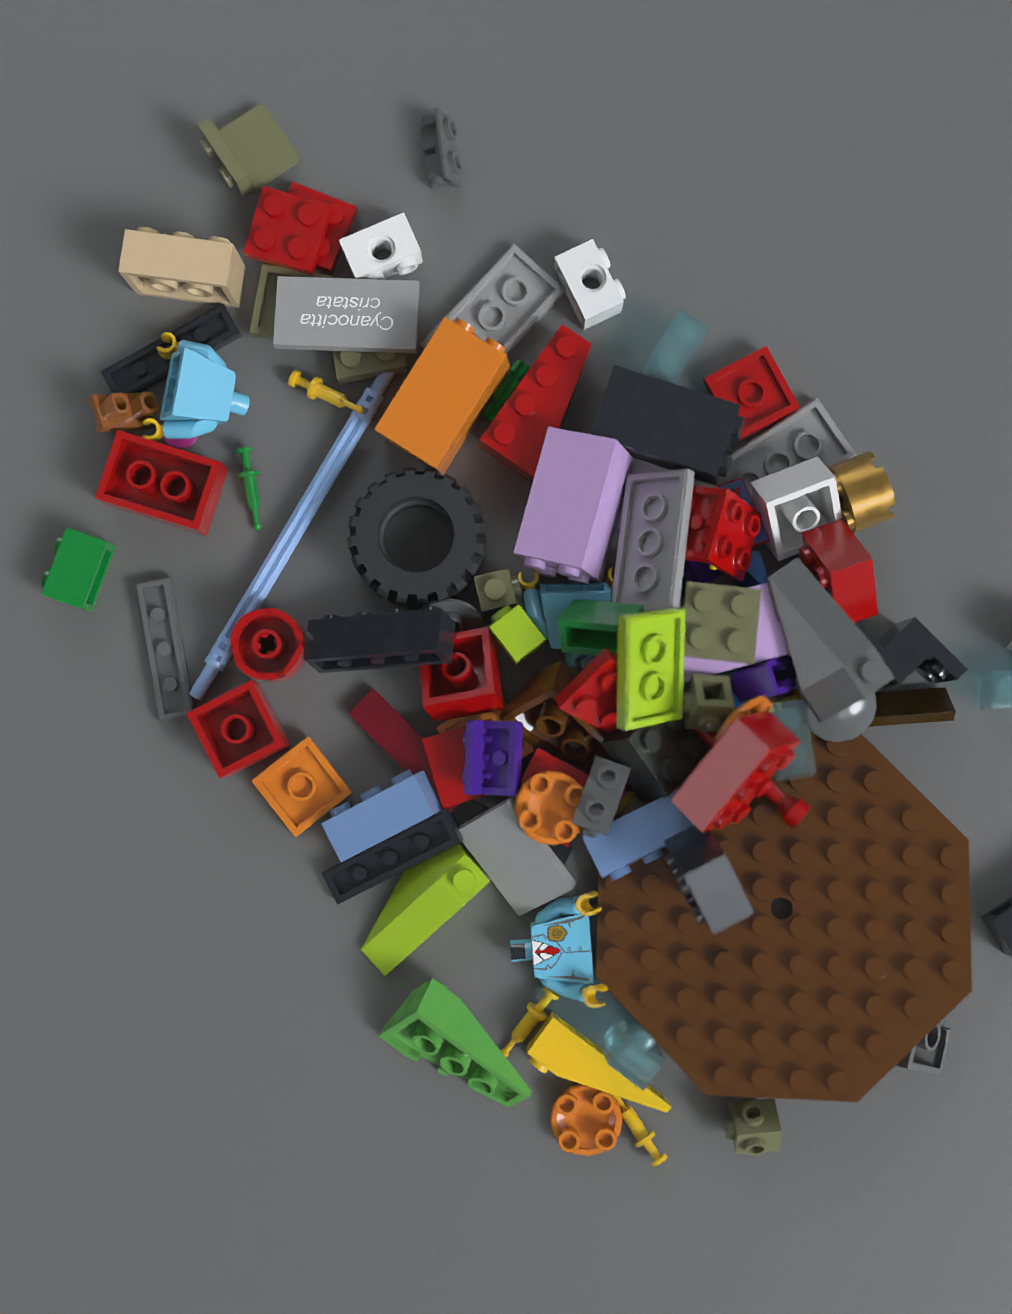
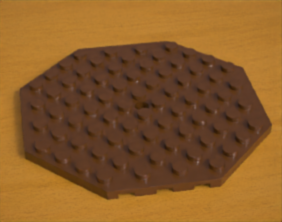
(836, 986)

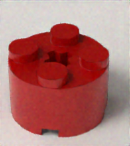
(249, 651)

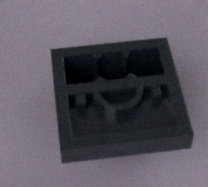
(911, 647)

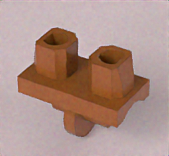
(123, 411)

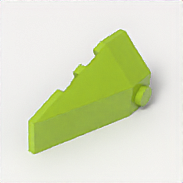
(421, 904)

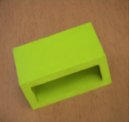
(516, 633)

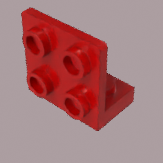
(721, 530)

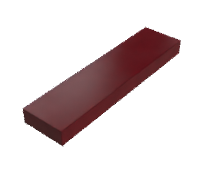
(394, 735)

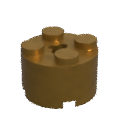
(863, 492)

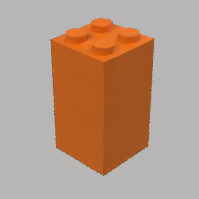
(444, 394)

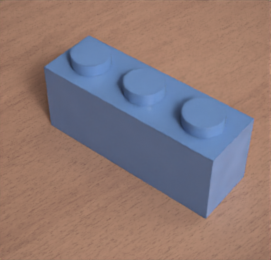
(381, 814)
(636, 837)

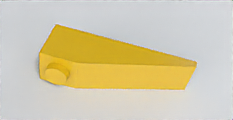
(577, 1058)

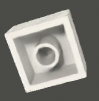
(794, 503)

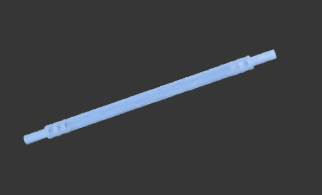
(294, 529)

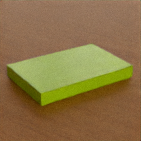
(650, 667)

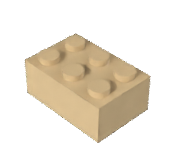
(182, 267)

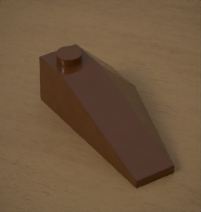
(552, 726)

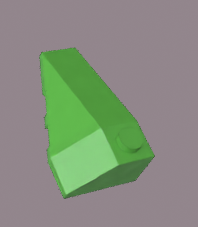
(445, 1032)

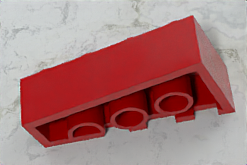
(537, 403)

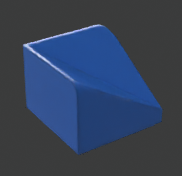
(754, 574)

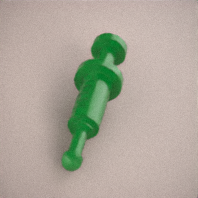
(250, 484)

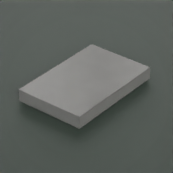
(516, 864)

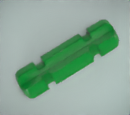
(505, 390)

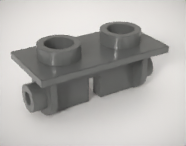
(439, 134)
(601, 797)

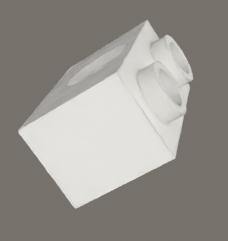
(389, 234)
(589, 304)

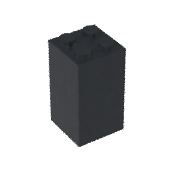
(669, 424)

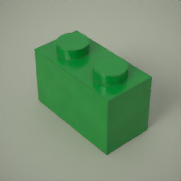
(77, 569)
(592, 626)

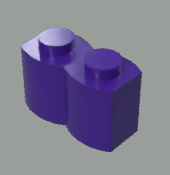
(764, 678)

